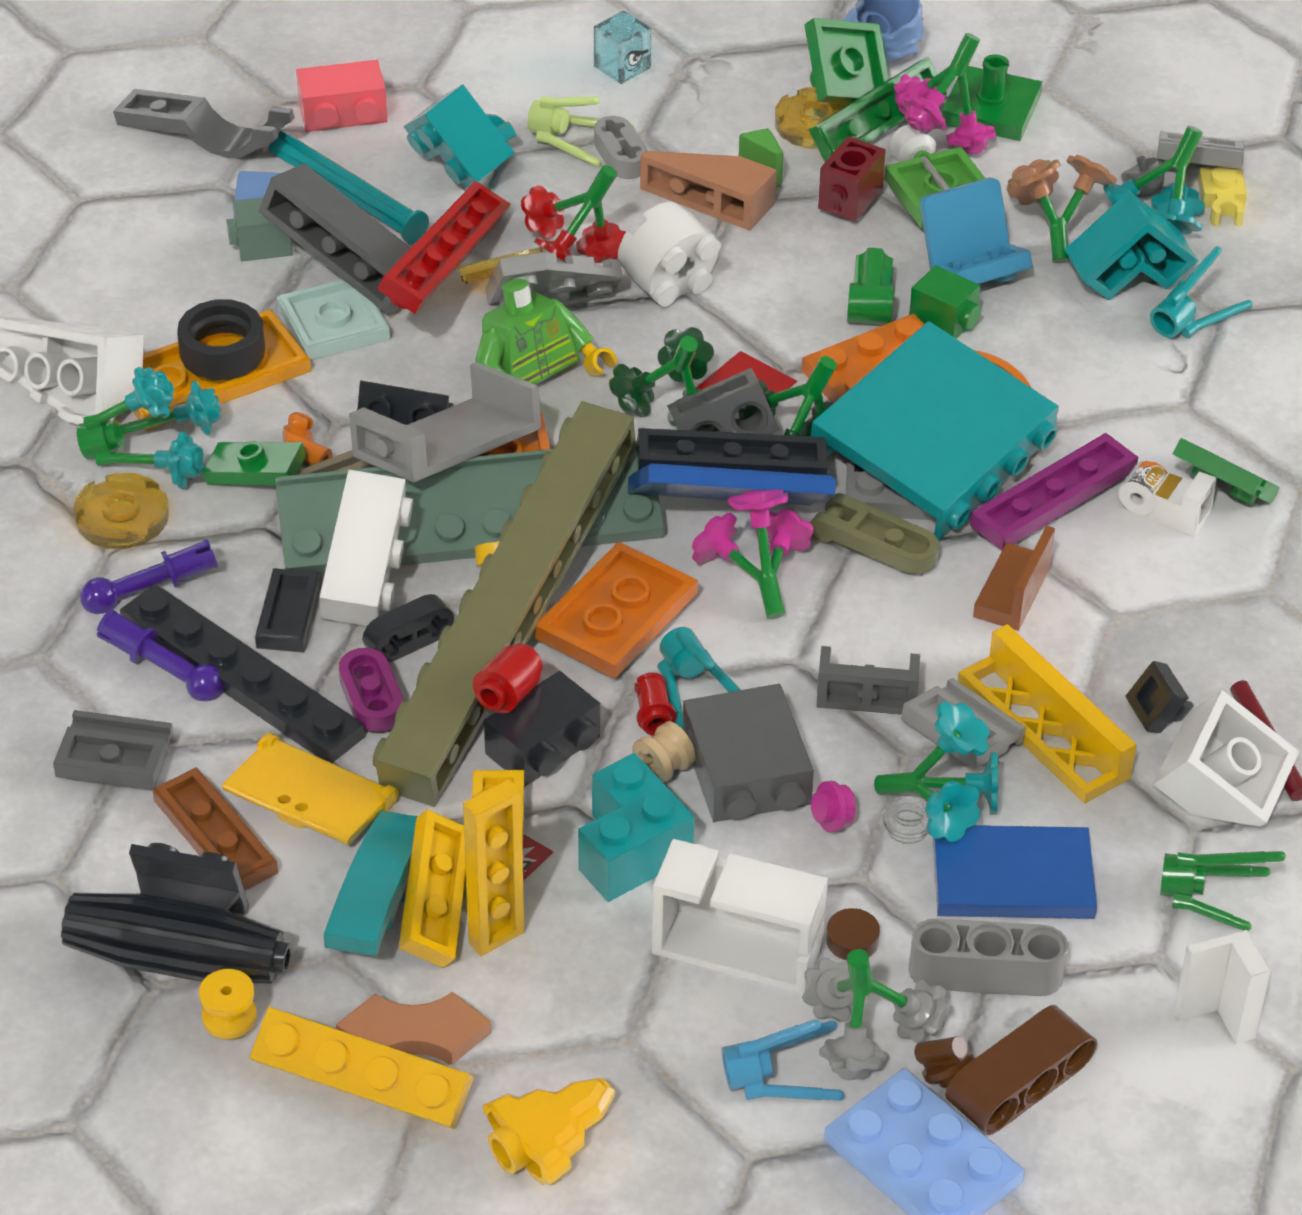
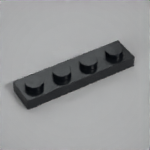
(732, 451)

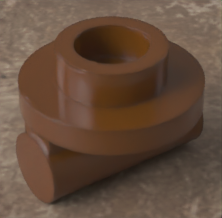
(943, 1058)

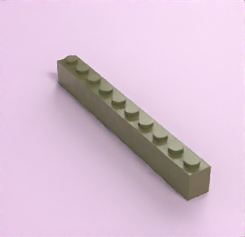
(507, 601)

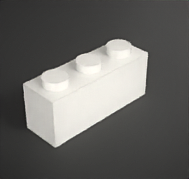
(365, 548)

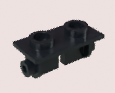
(400, 403)

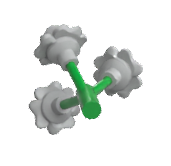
(842, 988)

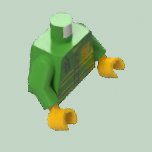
(536, 337)

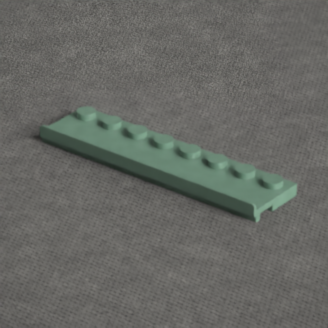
(450, 510)

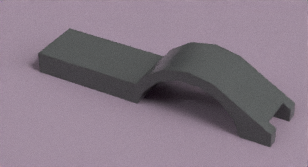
(197, 119)

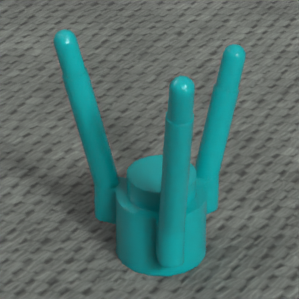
(1177, 310)
(687, 658)

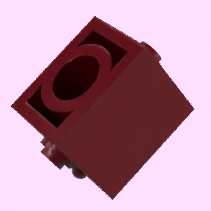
(851, 178)

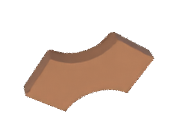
(434, 1029)

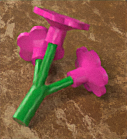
(780, 529)

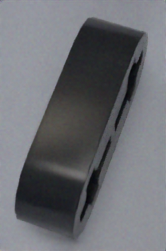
(408, 627)

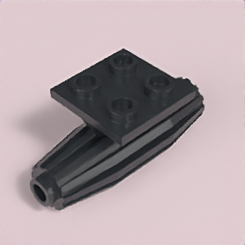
(179, 920)

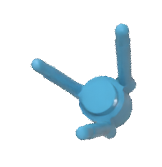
(750, 1062)

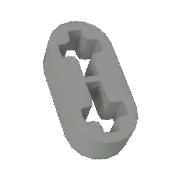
(619, 145)

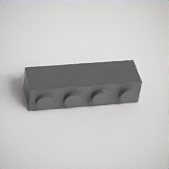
(333, 230)

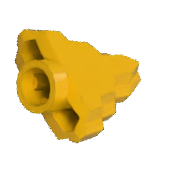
(545, 1126)

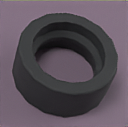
(221, 361)

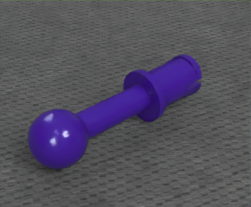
(102, 595)
(140, 643)

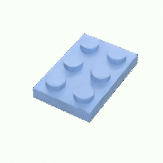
(922, 1151)

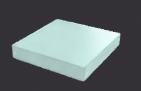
(332, 319)

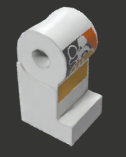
(1168, 497)

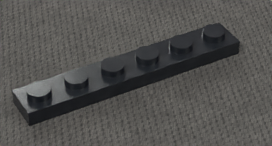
(248, 675)

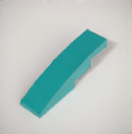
(373, 886)

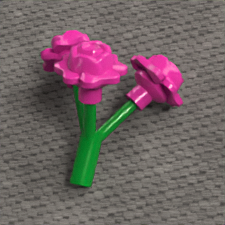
(922, 100)

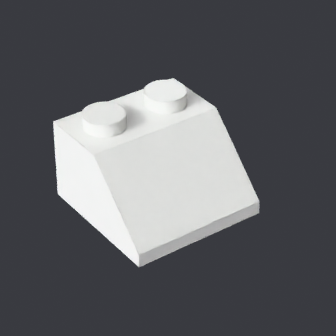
(1226, 764)

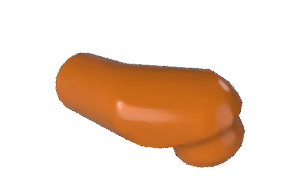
(299, 431)

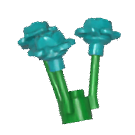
(152, 391)

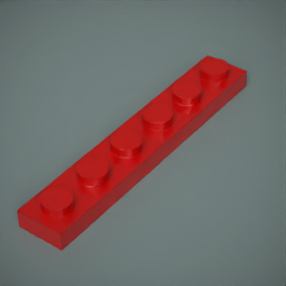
(443, 247)

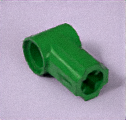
(871, 292)

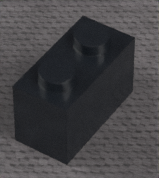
(543, 728)

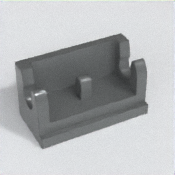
(866, 686)

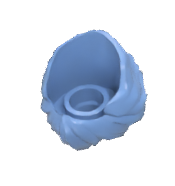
(899, 24)

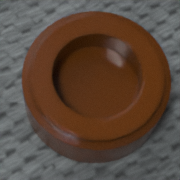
(852, 930)

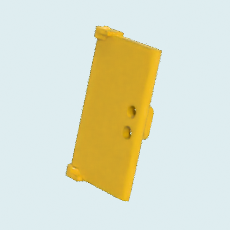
(309, 790)

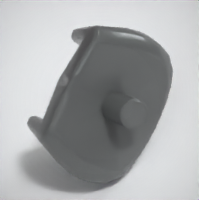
(1142, 168)

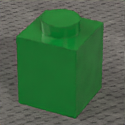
(946, 301)

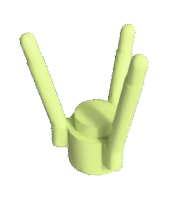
(549, 118)

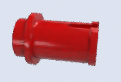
(653, 702)

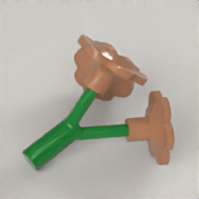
(1035, 185)

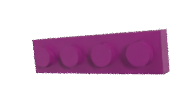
(1053, 491)

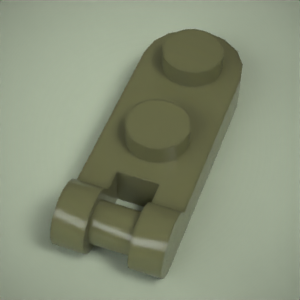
(876, 534)

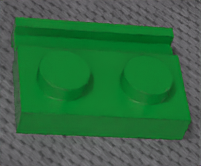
(1243, 483)

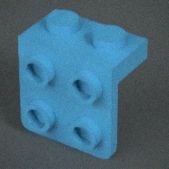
(969, 233)

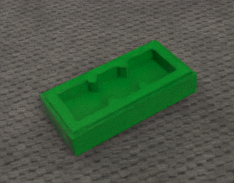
(253, 462)

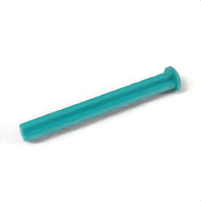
(369, 198)

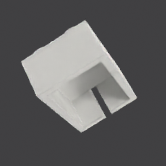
(738, 915)

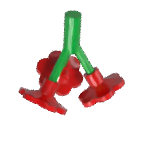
(545, 216)

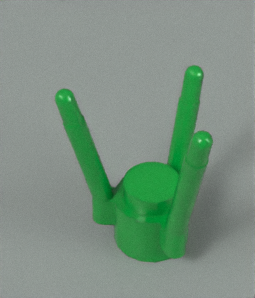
(1186, 874)

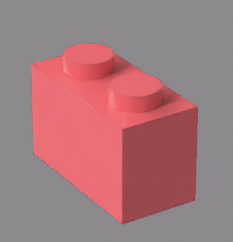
(341, 95)

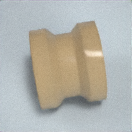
(666, 750)

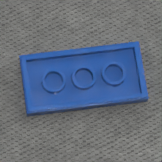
(725, 483)

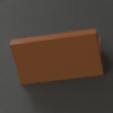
(1015, 582)

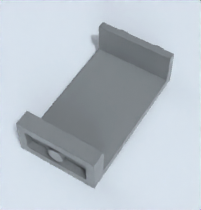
(497, 414)

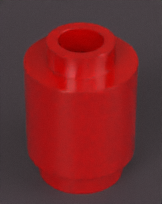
(508, 678)

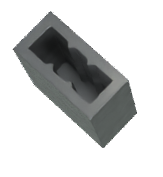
(748, 752)

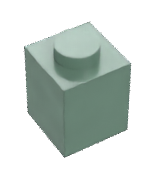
(255, 234)

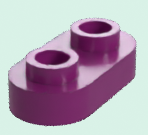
(370, 688)

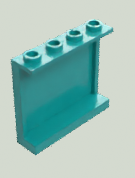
(939, 425)

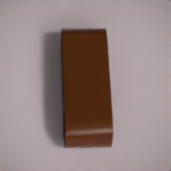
(1021, 1069)

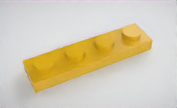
(494, 866)
(361, 1067)

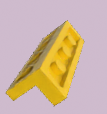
(1066, 713)

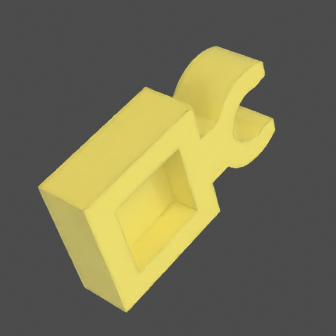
(1223, 191)

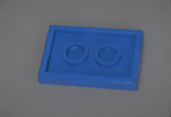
(1016, 873)

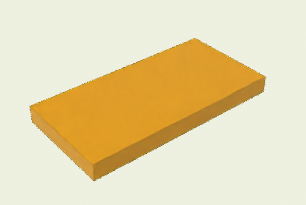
(281, 362)

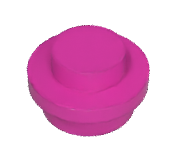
(833, 806)

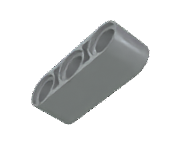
(988, 956)

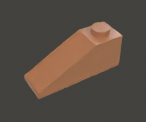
(712, 184)

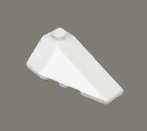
(70, 365)

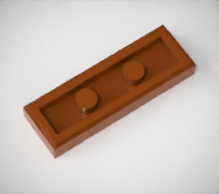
(213, 825)

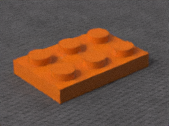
(861, 354)
(616, 609)

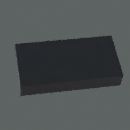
(288, 610)

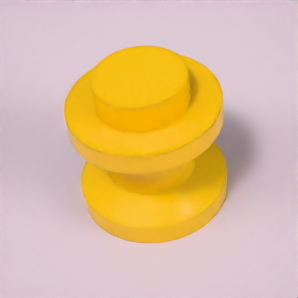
(227, 1003)

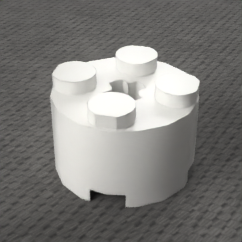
(669, 254)

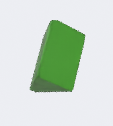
(762, 148)

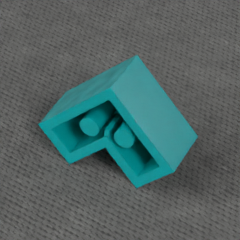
(460, 135)
(1129, 241)
(631, 828)

